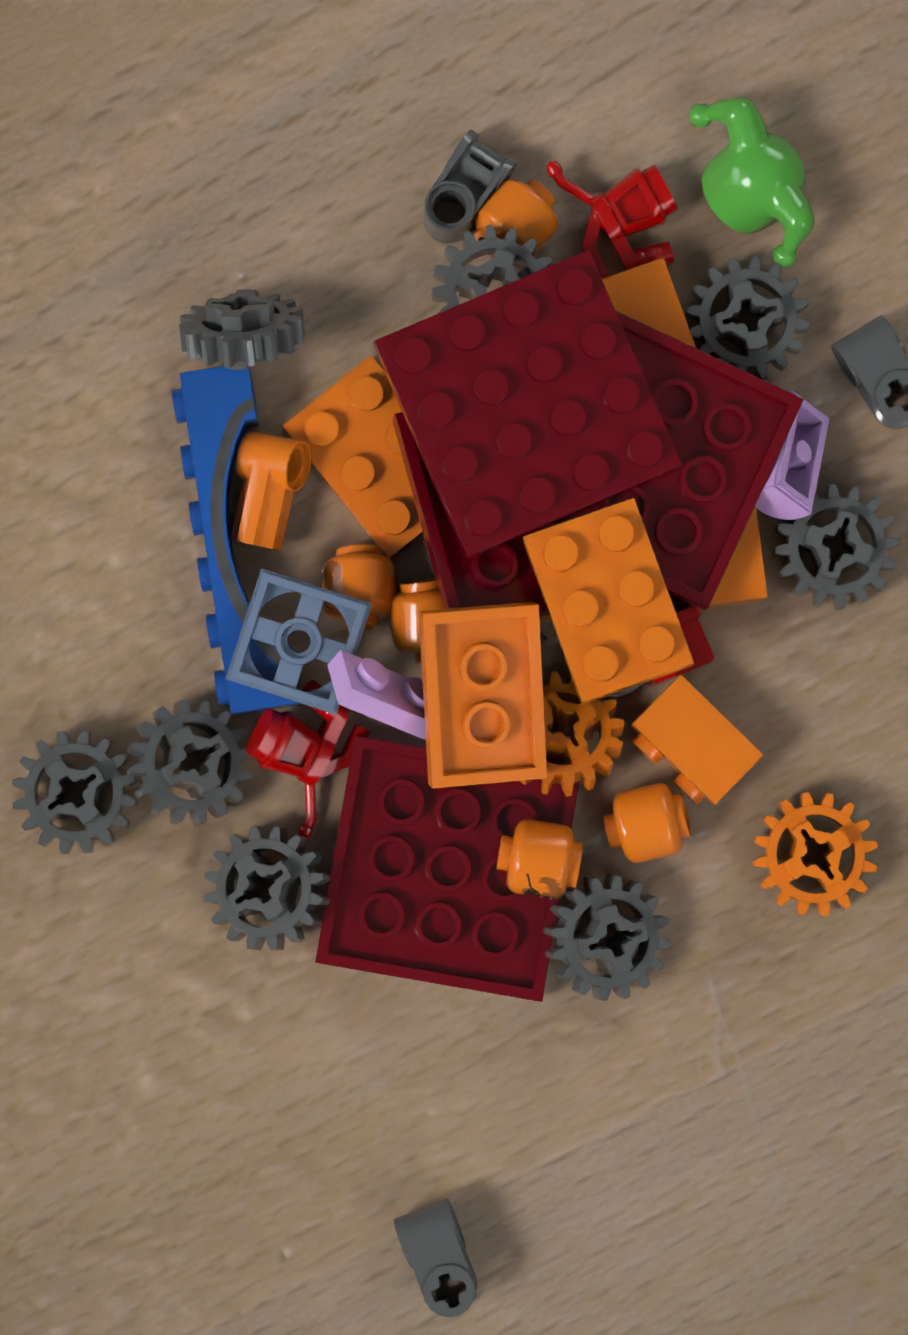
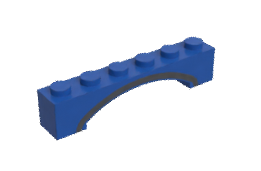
(218, 412)

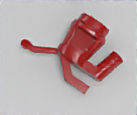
(627, 208)
(293, 748)

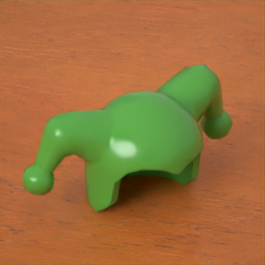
(755, 177)

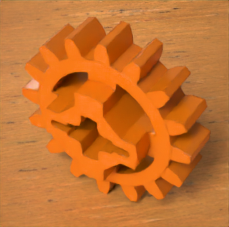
(569, 759)
(836, 841)

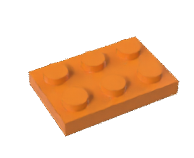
(360, 454)
(608, 601)
(483, 694)

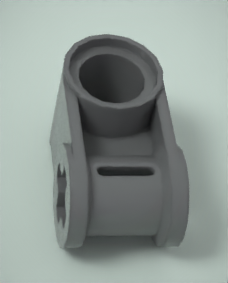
(467, 180)
(874, 365)
(434, 1248)

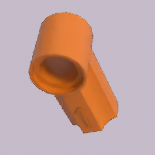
(270, 473)

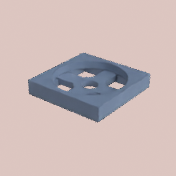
(268, 587)

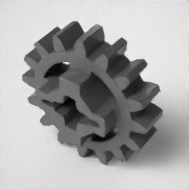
(473, 280)
(739, 296)
(241, 329)
(860, 553)
(59, 771)
(200, 781)
(281, 908)
(598, 915)

